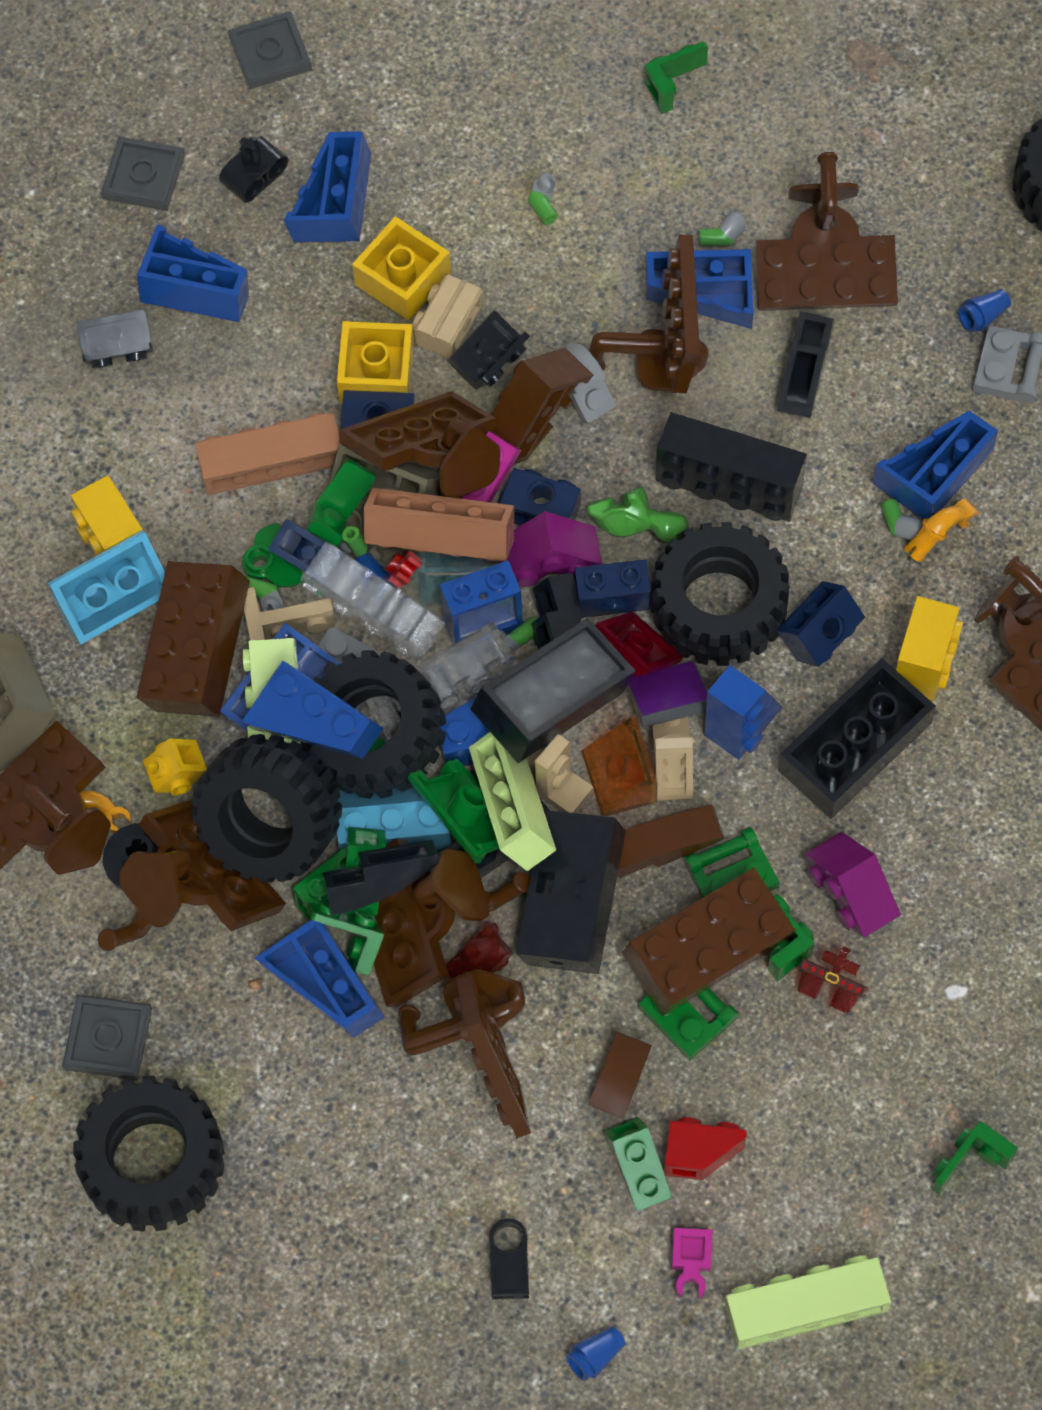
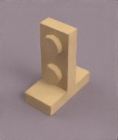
(304, 617)
(673, 759)
(555, 779)

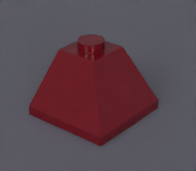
(639, 643)

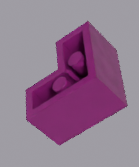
(552, 545)
(855, 881)

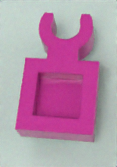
(692, 1254)

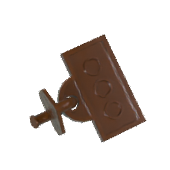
(824, 265)
(672, 355)
(434, 433)
(1021, 636)
(44, 796)
(185, 874)
(423, 914)
(479, 1008)

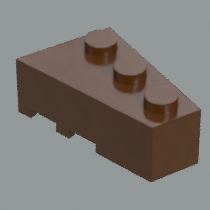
(535, 396)

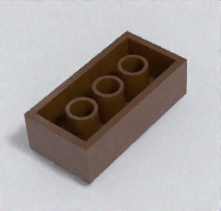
(193, 638)
(708, 941)

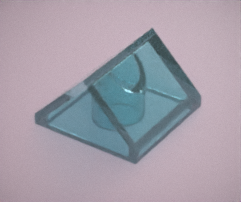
(441, 568)

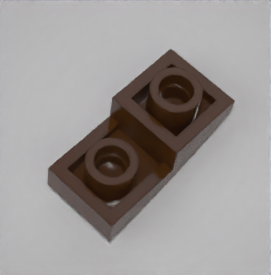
(620, 1075)

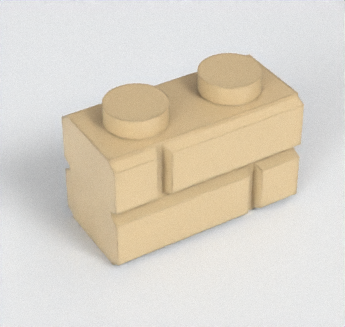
(448, 316)

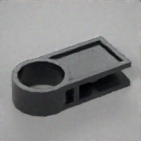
(509, 1269)

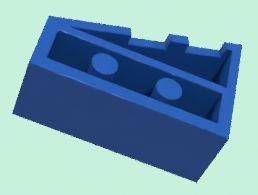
(323, 976)

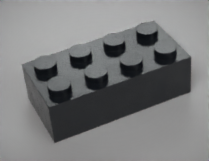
(730, 467)
(856, 738)

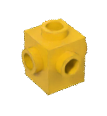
(175, 766)

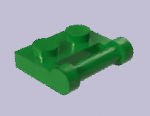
(757, 860)
(687, 1027)

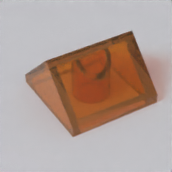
(621, 770)

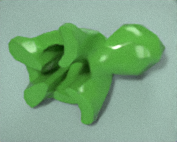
(636, 517)

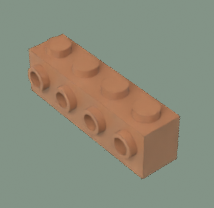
(268, 453)
(439, 524)

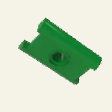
(459, 806)

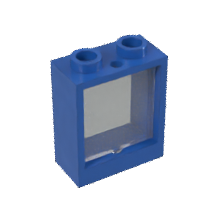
(482, 598)

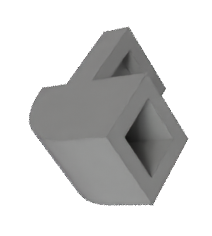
(594, 397)

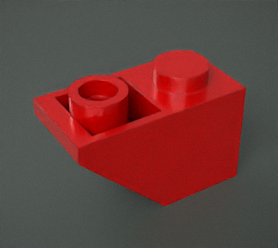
(700, 1149)

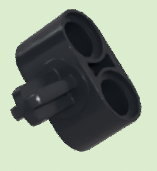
(253, 168)

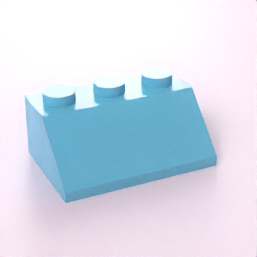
(108, 587)
(401, 816)

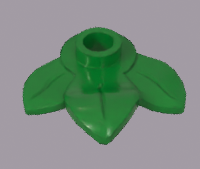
(276, 569)

